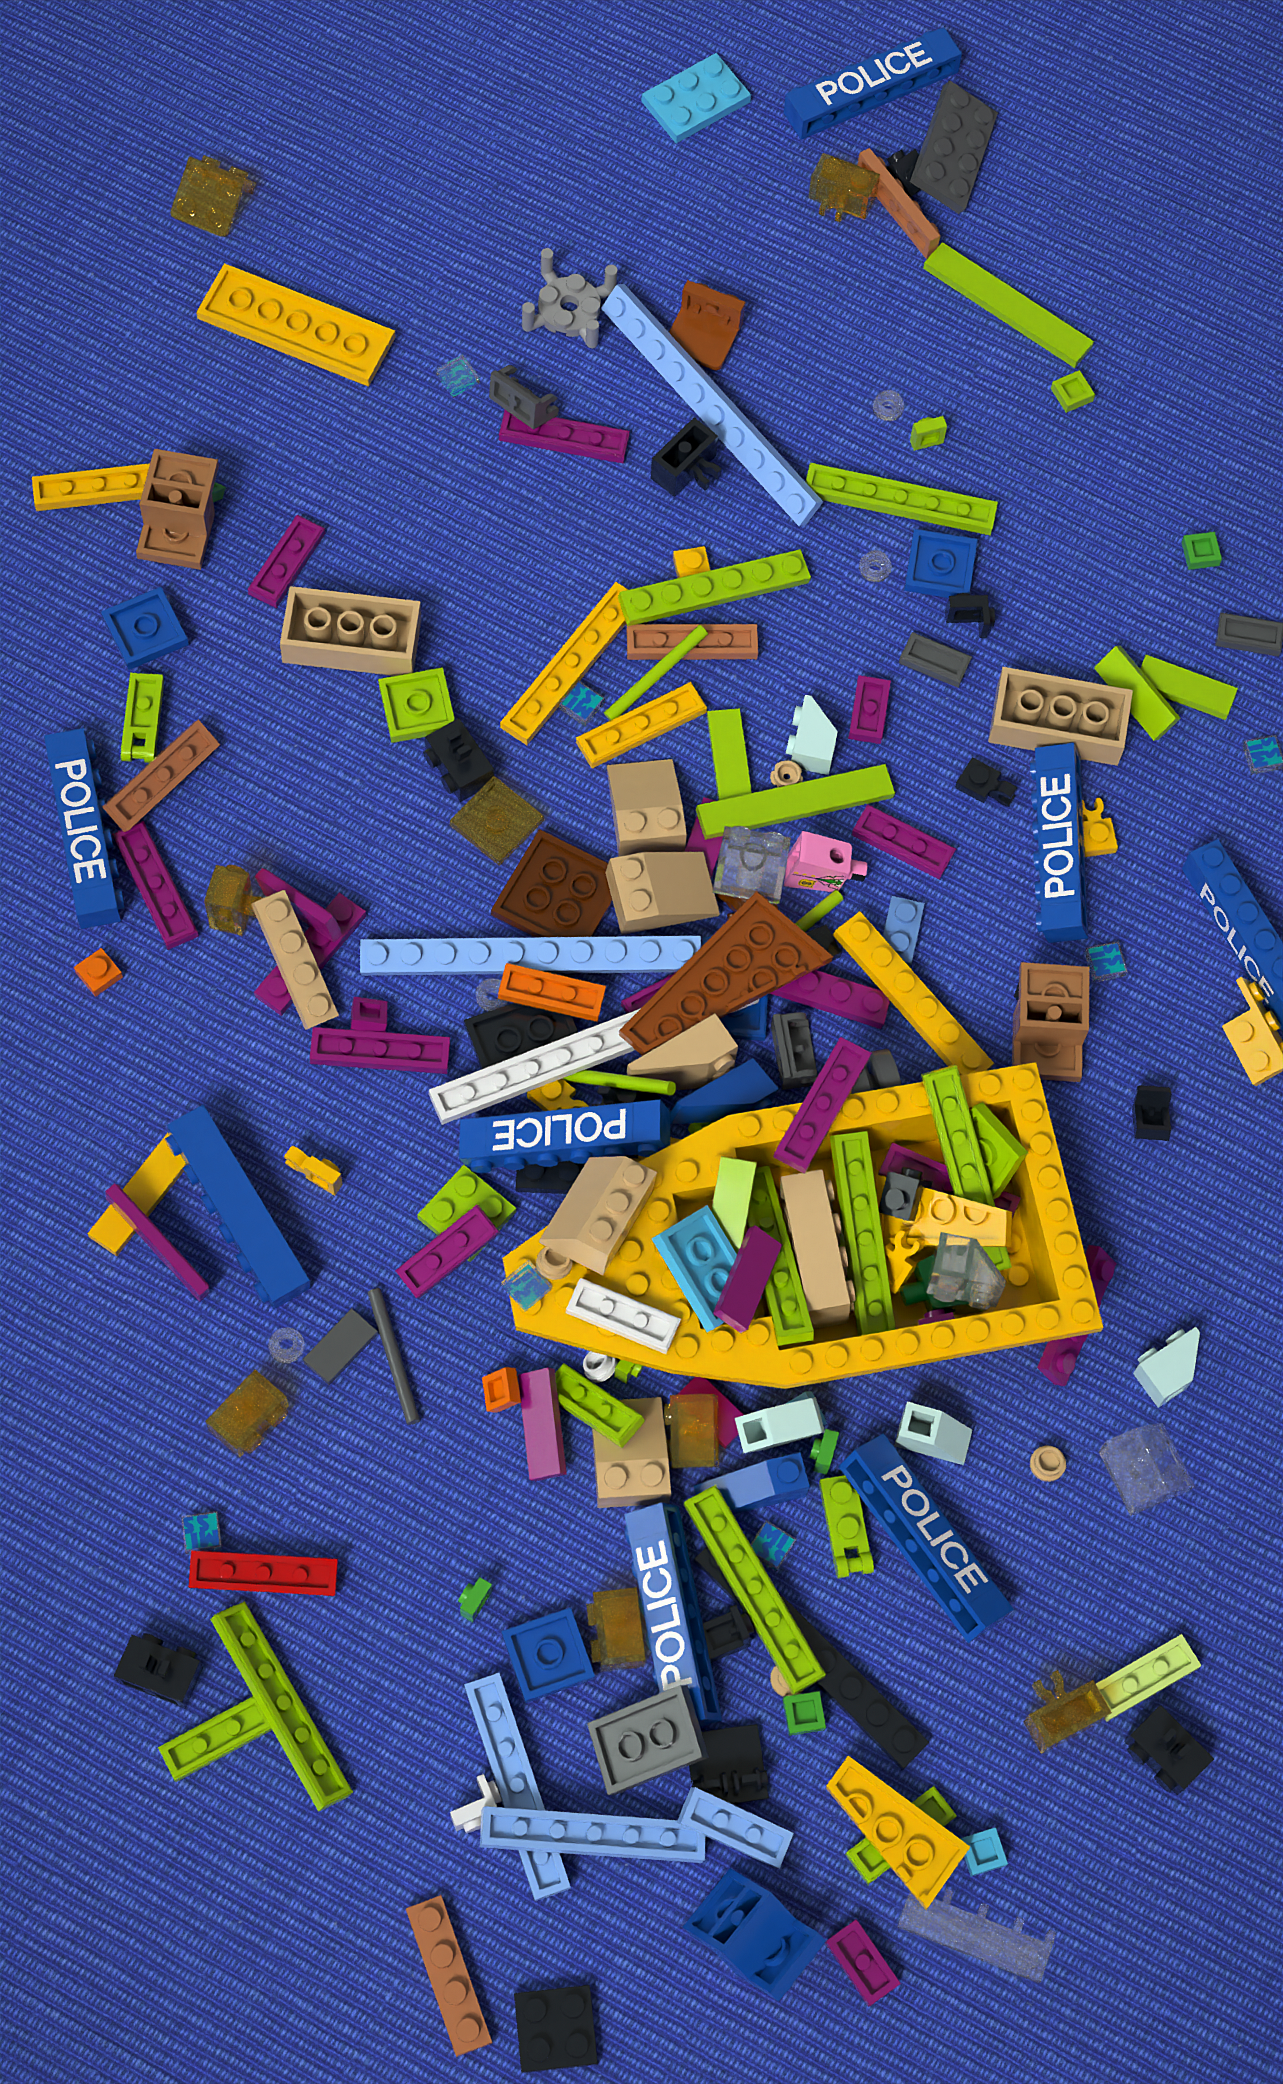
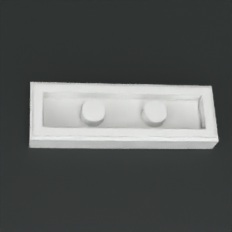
(623, 1316)

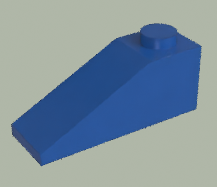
(736, 1092)
(762, 1484)

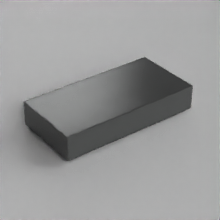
(1249, 634)
(935, 659)
(340, 1346)

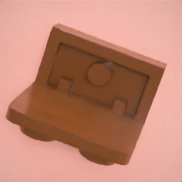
(707, 324)

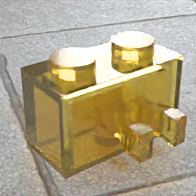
(843, 187)
(229, 899)
(248, 1414)
(693, 1431)
(617, 1629)
(1065, 1716)

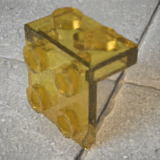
(210, 195)

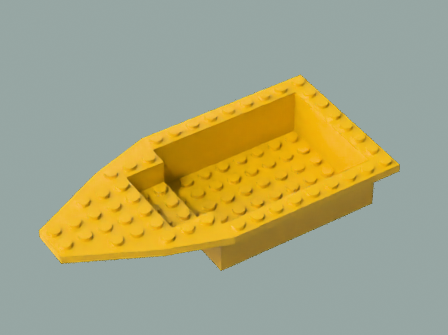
(1044, 1293)

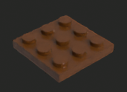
(555, 891)

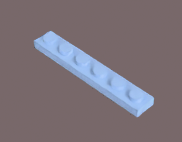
(513, 1776)
(590, 1834)

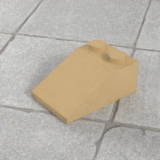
(646, 807)
(660, 889)
(690, 1057)
(638, 1470)

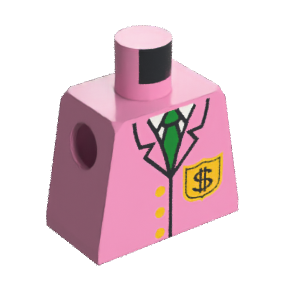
(821, 864)

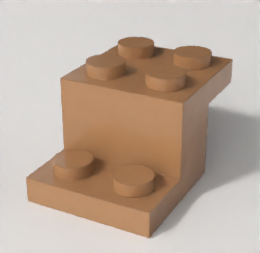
(177, 509)
(1051, 1019)

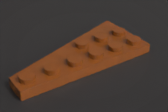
(736, 966)

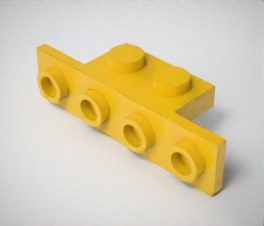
(1256, 1036)

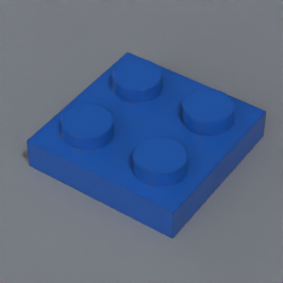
(940, 564)
(144, 628)
(548, 1655)

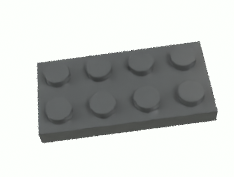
(954, 147)

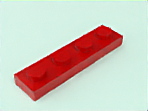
(263, 1572)

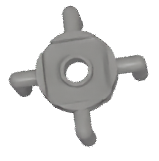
(568, 289)

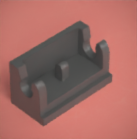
(520, 400)
(793, 1050)

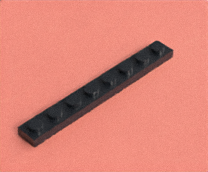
(845, 1685)

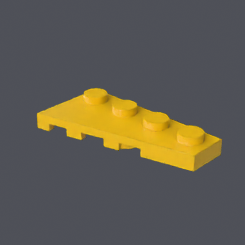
(951, 1215)
(903, 1834)

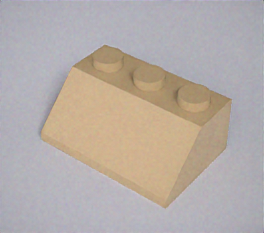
(599, 1211)

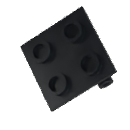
(733, 1767)

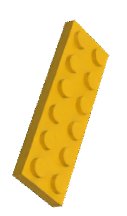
(296, 324)

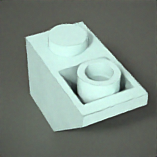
(814, 740)
(1170, 1369)
(779, 1425)
(933, 1433)

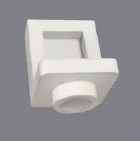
(470, 1815)

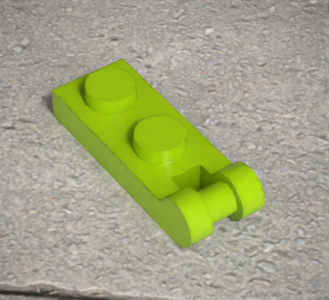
(142, 716)
(845, 1526)

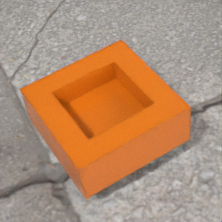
(98, 972)
(501, 1389)

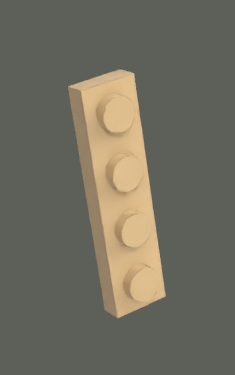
(294, 959)

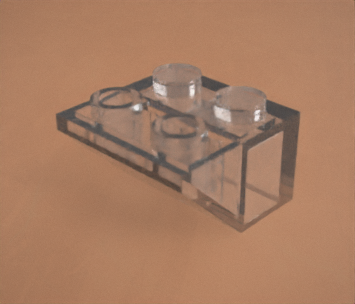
(964, 1273)
(1145, 1467)

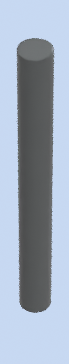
(393, 1356)

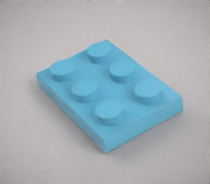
(696, 98)
(699, 1261)

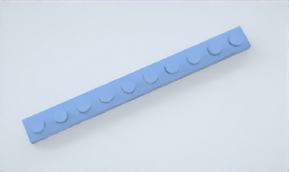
(712, 405)
(544, 954)

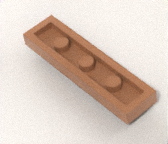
(900, 206)
(722, 641)
(161, 775)
(448, 1976)

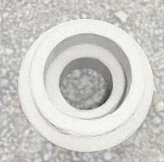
(599, 1366)

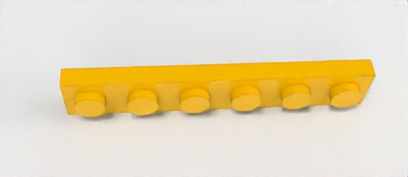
(566, 668)
(911, 996)

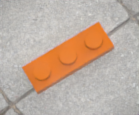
(551, 992)

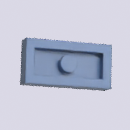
(903, 926)

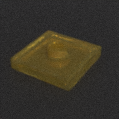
(496, 820)

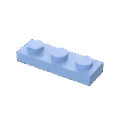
(735, 1827)

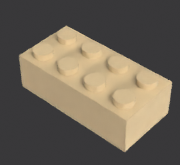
(350, 631)
(1056, 710)
(814, 1243)

